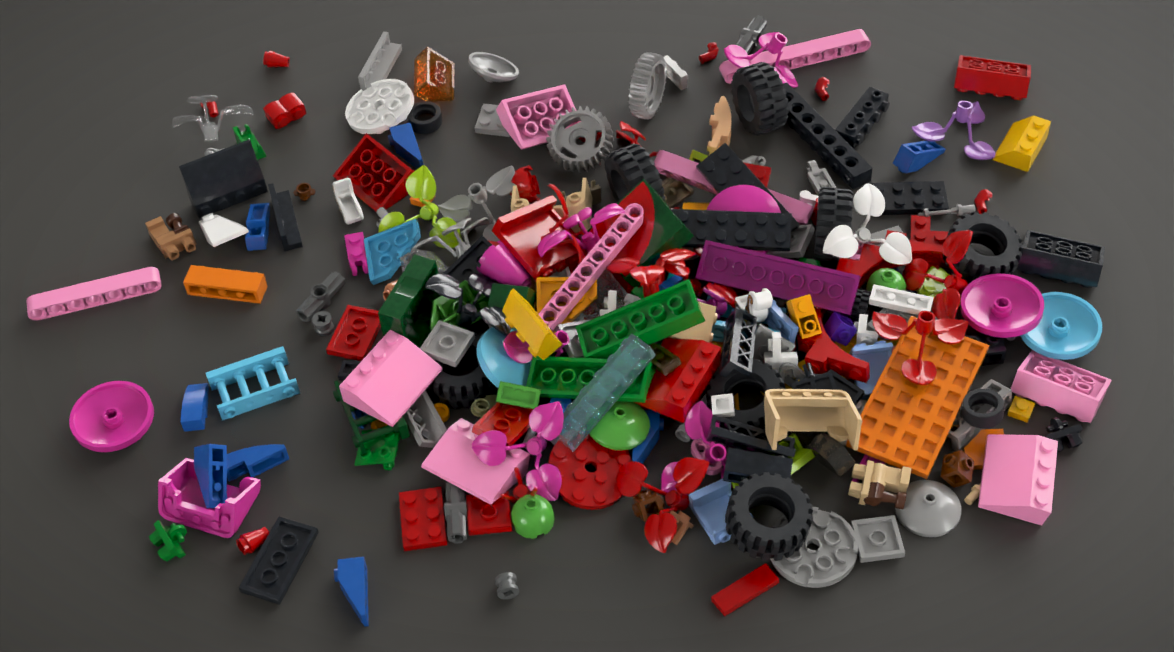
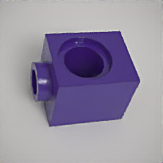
(840, 328)

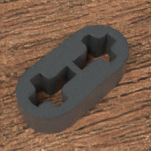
(796, 371)

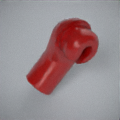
(711, 53)
(820, 88)
(212, 107)
(980, 199)

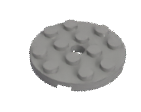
(832, 559)

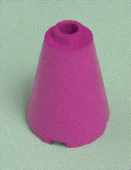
(503, 267)

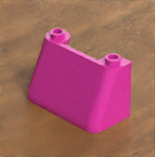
(183, 503)

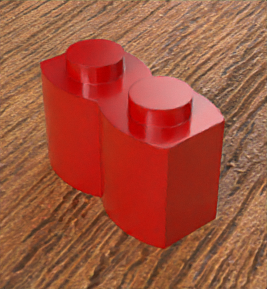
(284, 110)

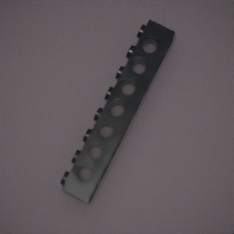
(826, 141)

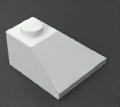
(220, 230)

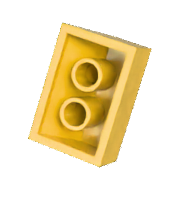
(1023, 142)
(530, 326)

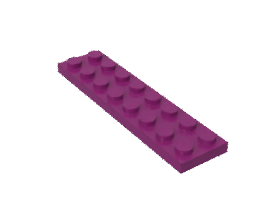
(781, 276)

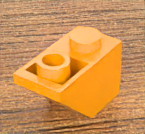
(804, 316)

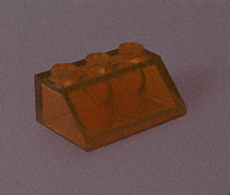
(433, 76)

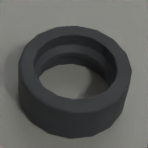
(428, 126)
(983, 396)

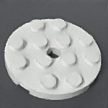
(379, 106)

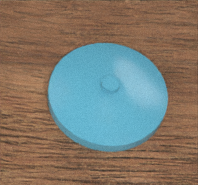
(1067, 327)
(497, 363)

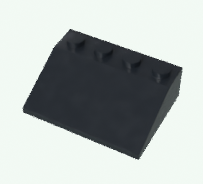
(223, 178)
(1061, 259)

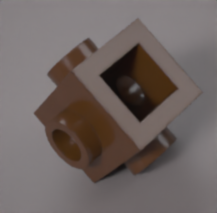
(957, 468)
(654, 501)

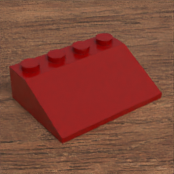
(992, 77)
(375, 174)
(680, 389)

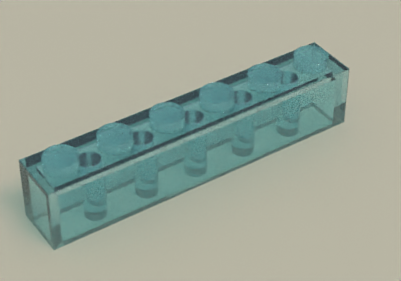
(604, 390)

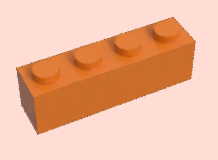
(225, 284)

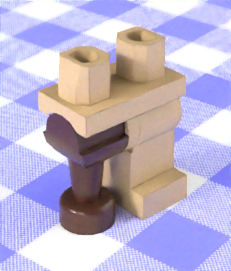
(876, 481)

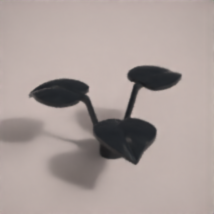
(449, 288)

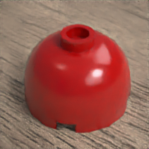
(526, 184)

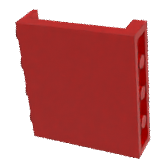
(522, 234)

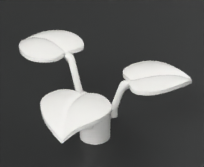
(844, 243)

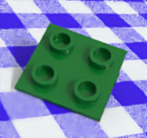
(379, 450)

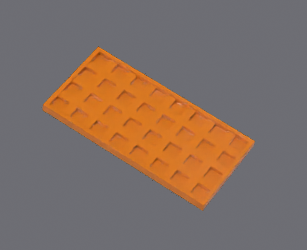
(911, 421)

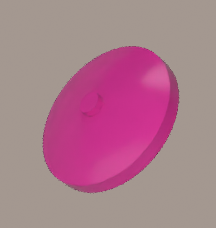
(745, 199)
(1002, 305)
(111, 416)

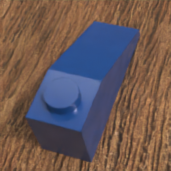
(405, 144)
(916, 155)
(642, 451)
(211, 473)
(354, 584)

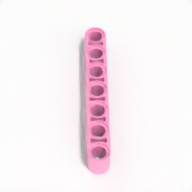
(93, 293)

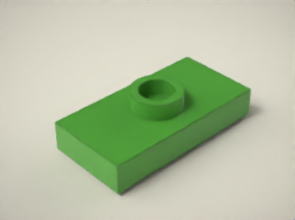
(518, 395)

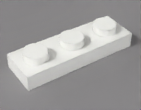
(900, 300)

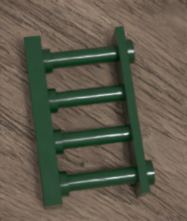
(358, 439)

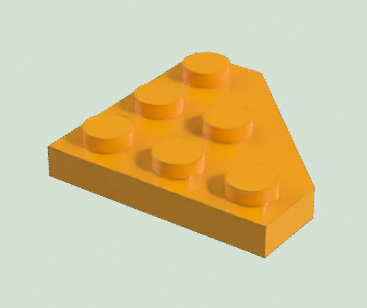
(550, 285)

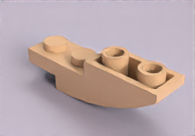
(720, 125)

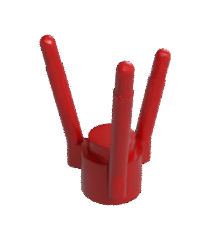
(520, 490)

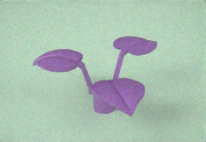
(965, 113)

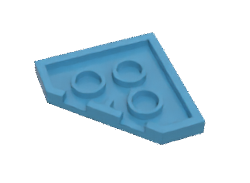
(387, 248)

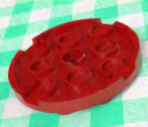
(584, 488)

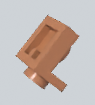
(682, 525)

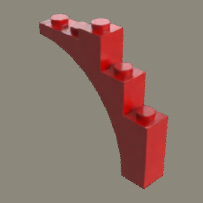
(871, 259)
(826, 355)

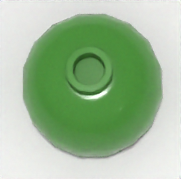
(886, 277)
(532, 516)

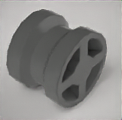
(321, 328)
(506, 585)

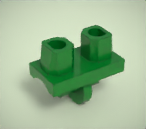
(172, 537)

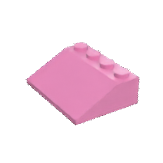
(530, 115)
(389, 378)
(1060, 386)
(459, 465)
(1019, 476)

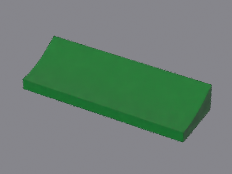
(647, 319)
(567, 376)

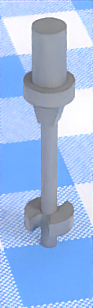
(959, 210)

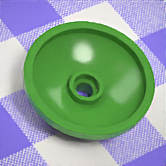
(622, 427)

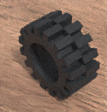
(861, 305)

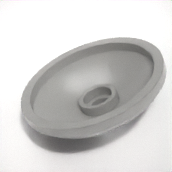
(492, 67)
(929, 517)

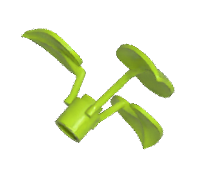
(423, 186)

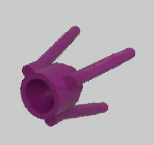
(719, 302)

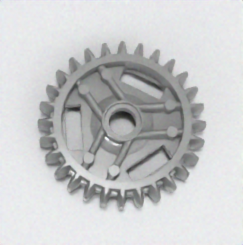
(647, 85)
(563, 138)

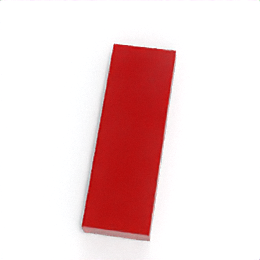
(745, 589)

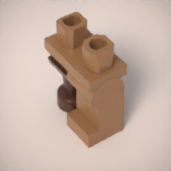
(173, 241)

